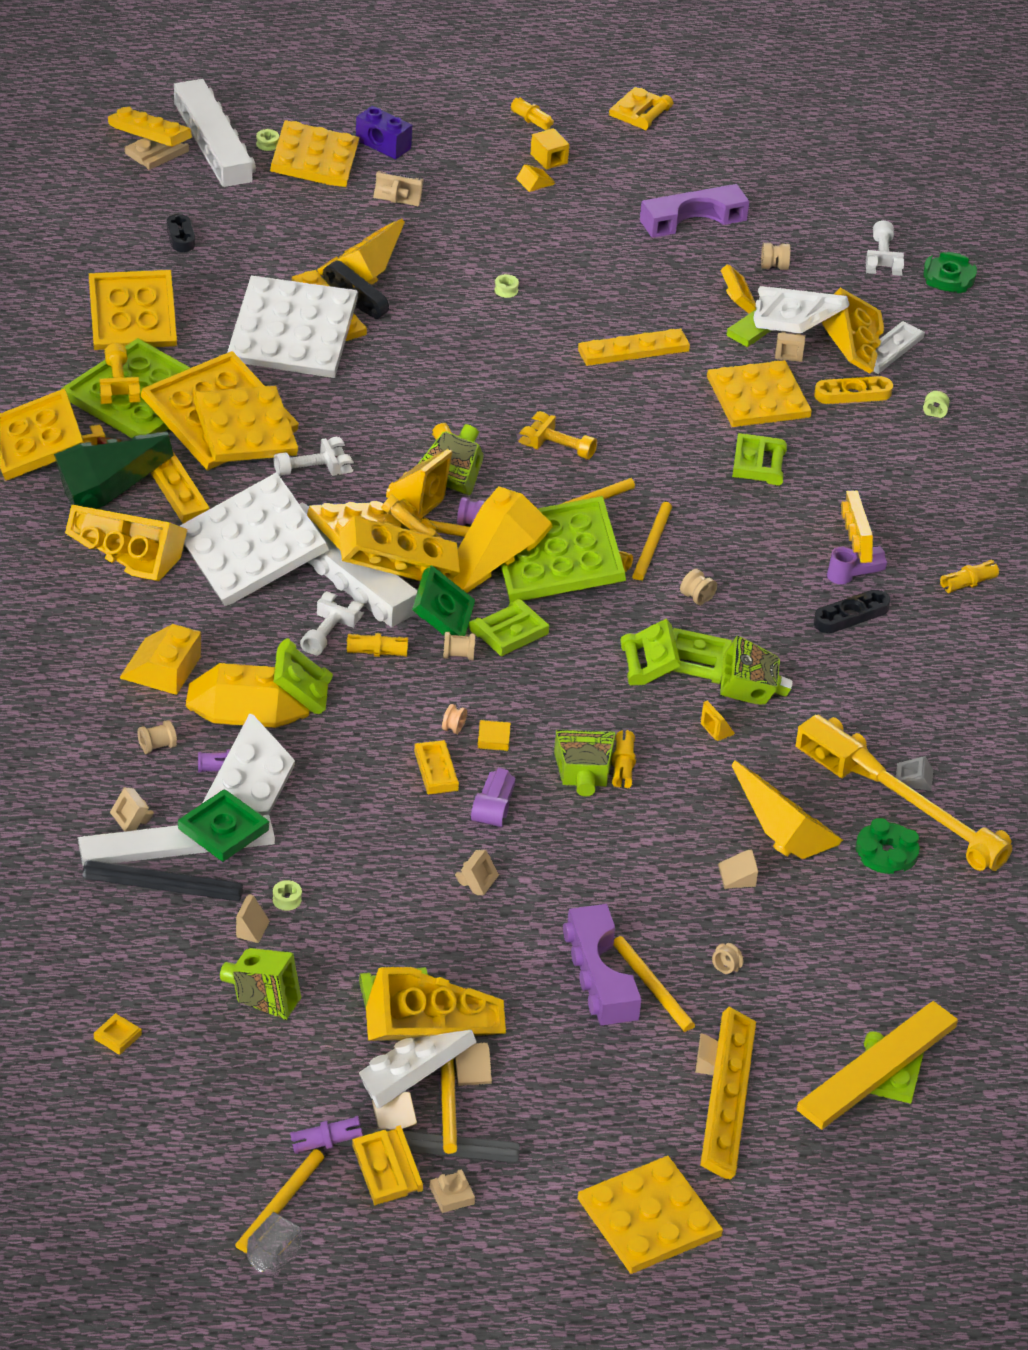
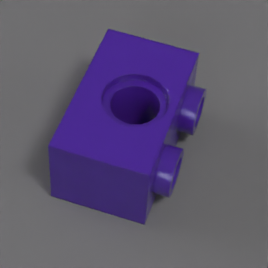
(384, 132)

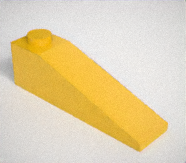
(498, 533)
(783, 819)

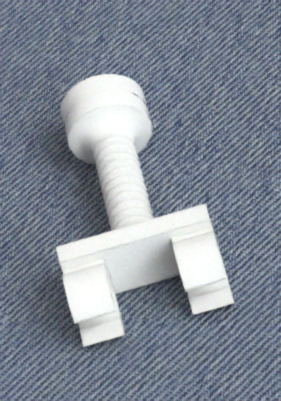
(884, 232)
(284, 463)
(315, 640)

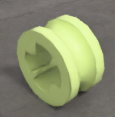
(267, 139)
(506, 286)
(938, 397)
(287, 887)

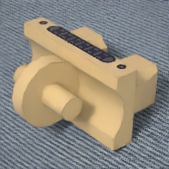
(398, 188)

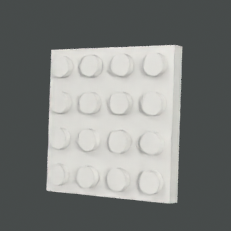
(293, 326)
(252, 539)

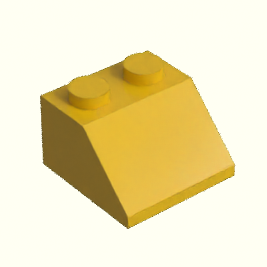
(424, 484)
(165, 659)

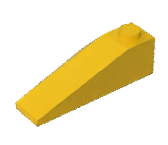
(372, 254)
(856, 331)
(140, 544)
(418, 1005)

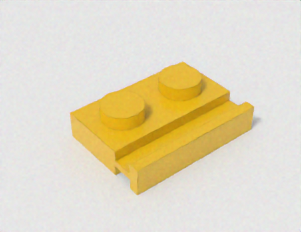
(387, 1165)

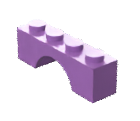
(722, 204)
(611, 993)

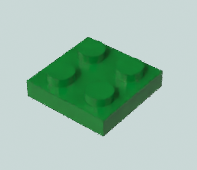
(443, 603)
(223, 825)

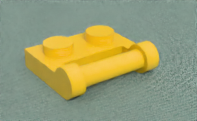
(637, 102)
(405, 514)

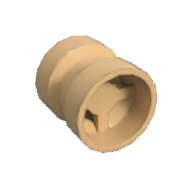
(775, 256)

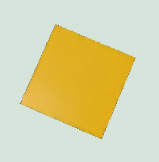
(494, 735)
(117, 1033)

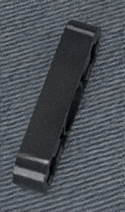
(369, 299)
(859, 603)

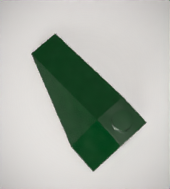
(104, 471)

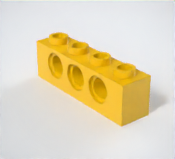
(396, 549)

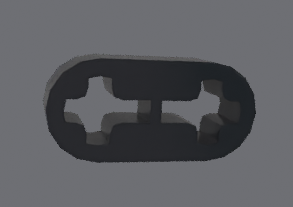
(175, 233)

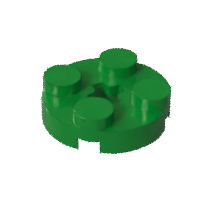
(958, 280)
(881, 832)

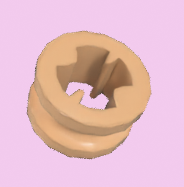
(454, 719)

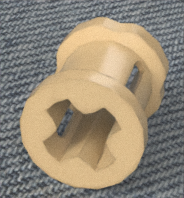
(459, 646)
(157, 737)

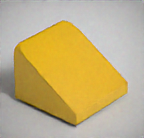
(534, 178)
(715, 723)

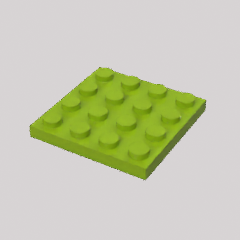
(129, 418)
(572, 555)

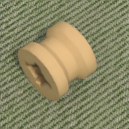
(698, 587)

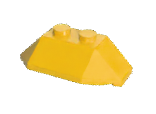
(234, 690)

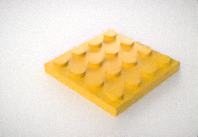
(175, 405)

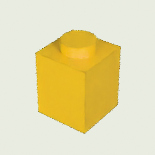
(549, 148)

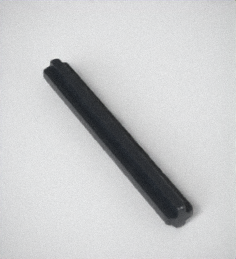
(162, 880)

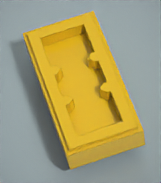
(738, 289)
(436, 767)

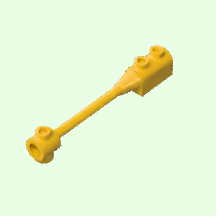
(844, 754)

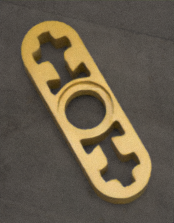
(878, 389)

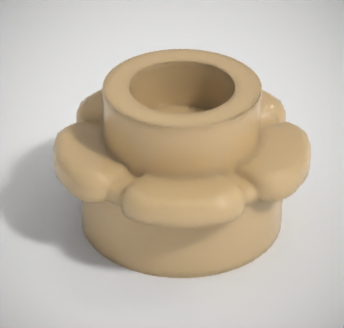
(729, 956)

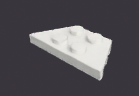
(795, 309)
(254, 768)
(410, 1063)

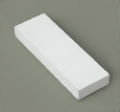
(895, 344)

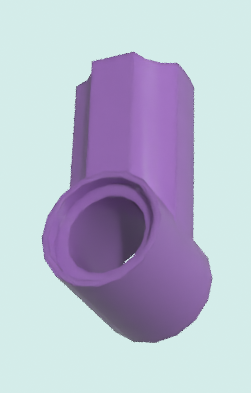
(846, 564)
(493, 802)

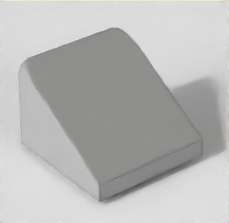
(916, 773)

